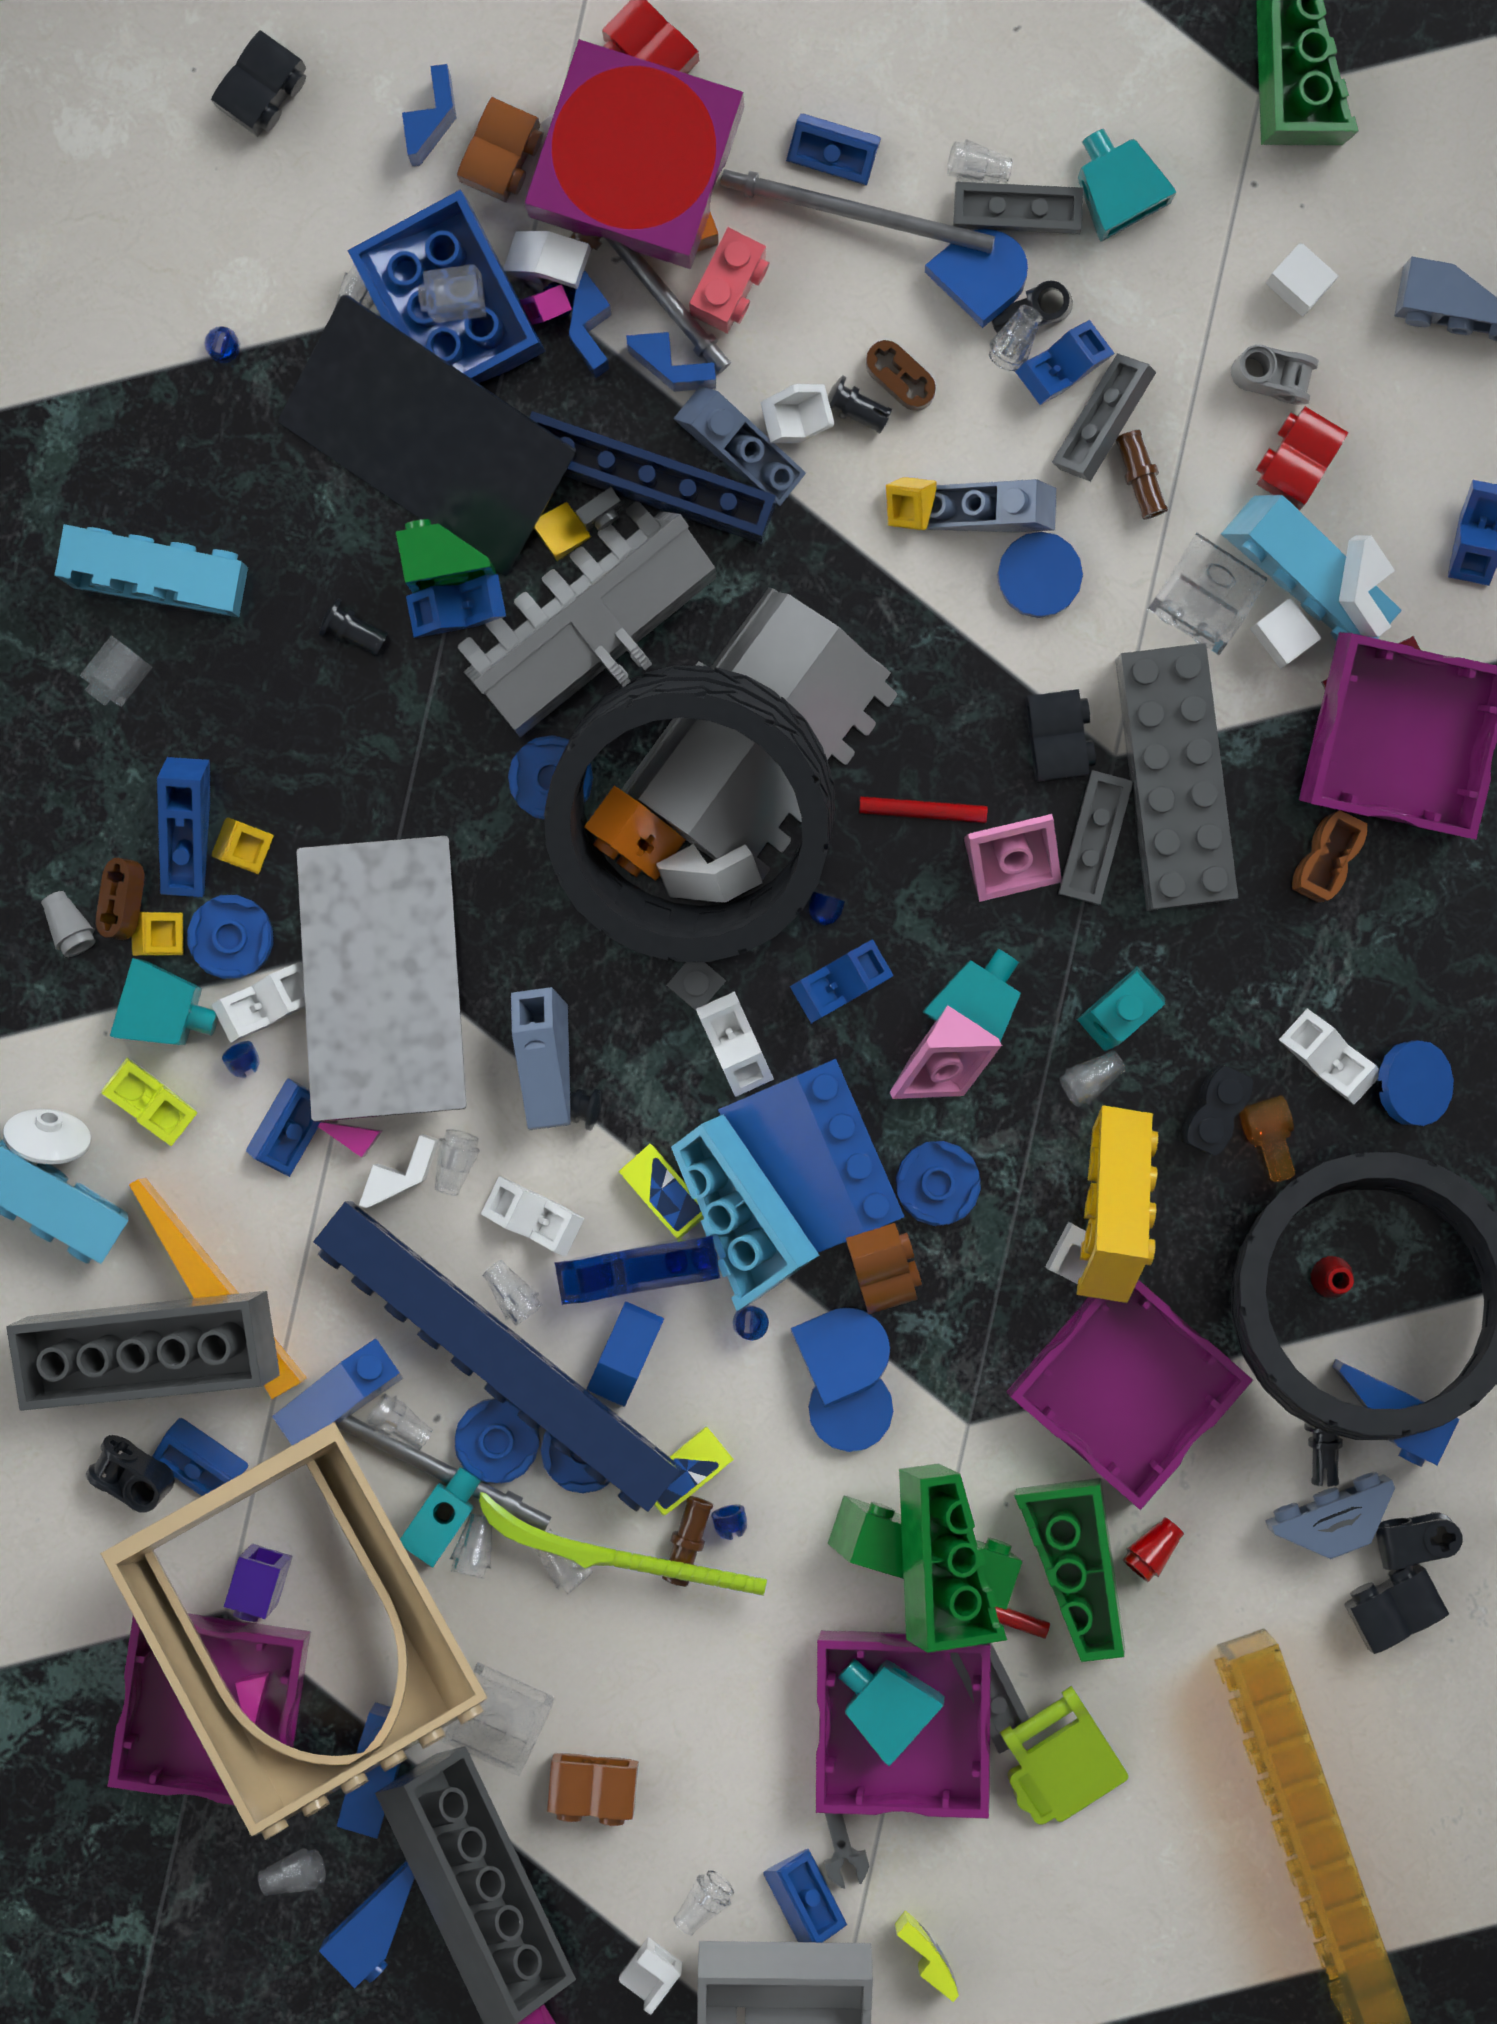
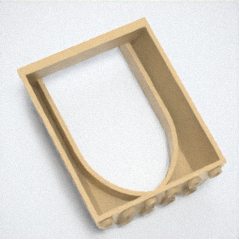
(260, 1773)

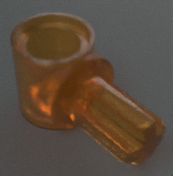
(1268, 1125)

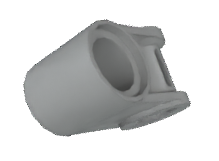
(1284, 373)

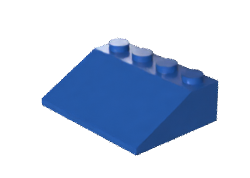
(442, 238)
(817, 1155)

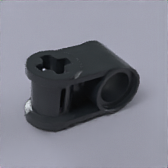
(128, 1473)
(1410, 1540)

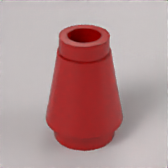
(1323, 1274)
(1153, 1549)

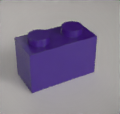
(257, 1582)

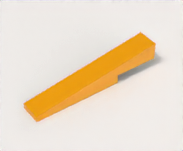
(201, 1272)

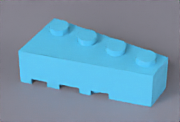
(1298, 559)
(151, 571)
(58, 1209)
(743, 1212)

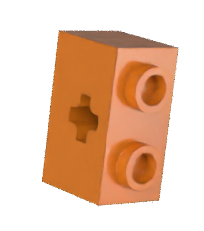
(633, 832)

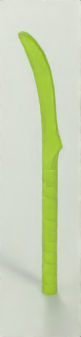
(591, 1555)

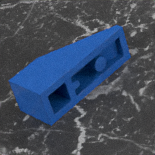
(183, 825)
(339, 1392)
(1379, 1395)
(361, 1808)
(365, 1936)

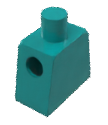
(1121, 184)
(980, 994)
(160, 1007)
(1122, 1010)
(429, 1534)
(889, 1706)

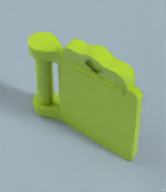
(1066, 1767)

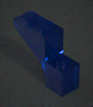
(637, 1269)

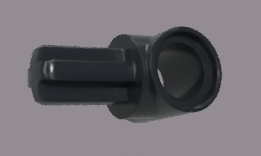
(1034, 300)

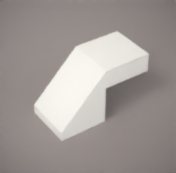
(547, 256)
(1363, 570)
(690, 877)
(262, 1003)
(734, 1044)
(1329, 1056)
(387, 1182)
(532, 1216)

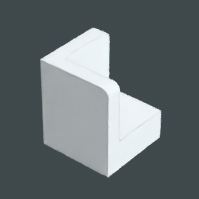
(1301, 279)
(797, 413)
(1285, 633)
(1066, 1255)
(651, 1974)

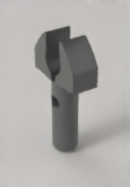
(843, 1850)

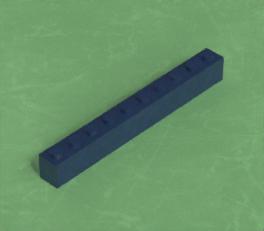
(497, 1355)

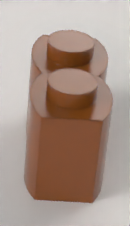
(500, 149)
(1333, 846)
(883, 1267)
(593, 1788)

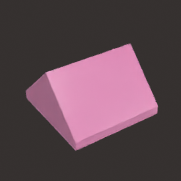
(1014, 857)
(946, 1059)

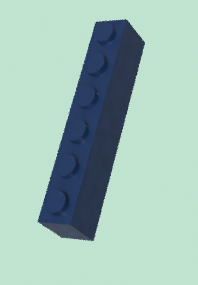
(664, 482)

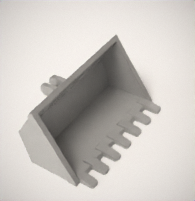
(590, 619)
(724, 786)

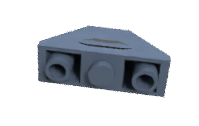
(1336, 1519)

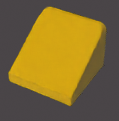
(910, 502)
(561, 531)
(242, 845)
(158, 934)

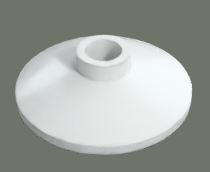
(46, 1136)

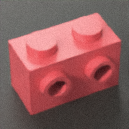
(728, 279)

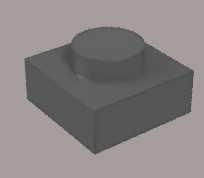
(600, 510)
(696, 983)

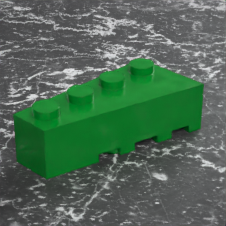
(1299, 77)
(873, 1539)
(1075, 1549)
(942, 1565)

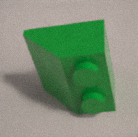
(438, 557)

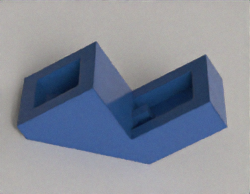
(426, 127)
(588, 311)
(655, 354)
(1065, 362)
(1476, 536)
(456, 606)
(841, 981)
(625, 1354)

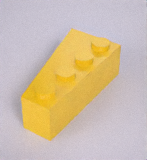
(1119, 1204)

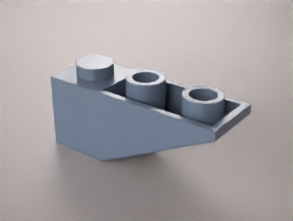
(1445, 296)
(739, 443)
(994, 507)
(542, 1056)

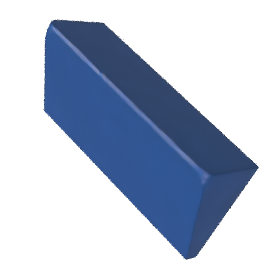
(833, 148)
(285, 1129)
(197, 1458)
(805, 1898)

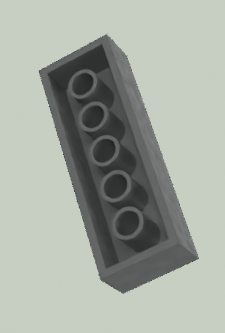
(1176, 777)
(143, 1351)
(475, 1887)

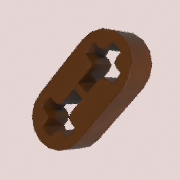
(893, 383)
(120, 898)

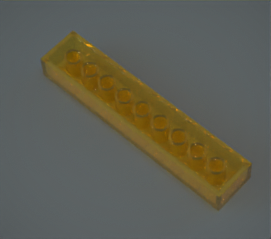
(1309, 1831)

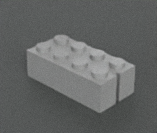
(785, 1982)

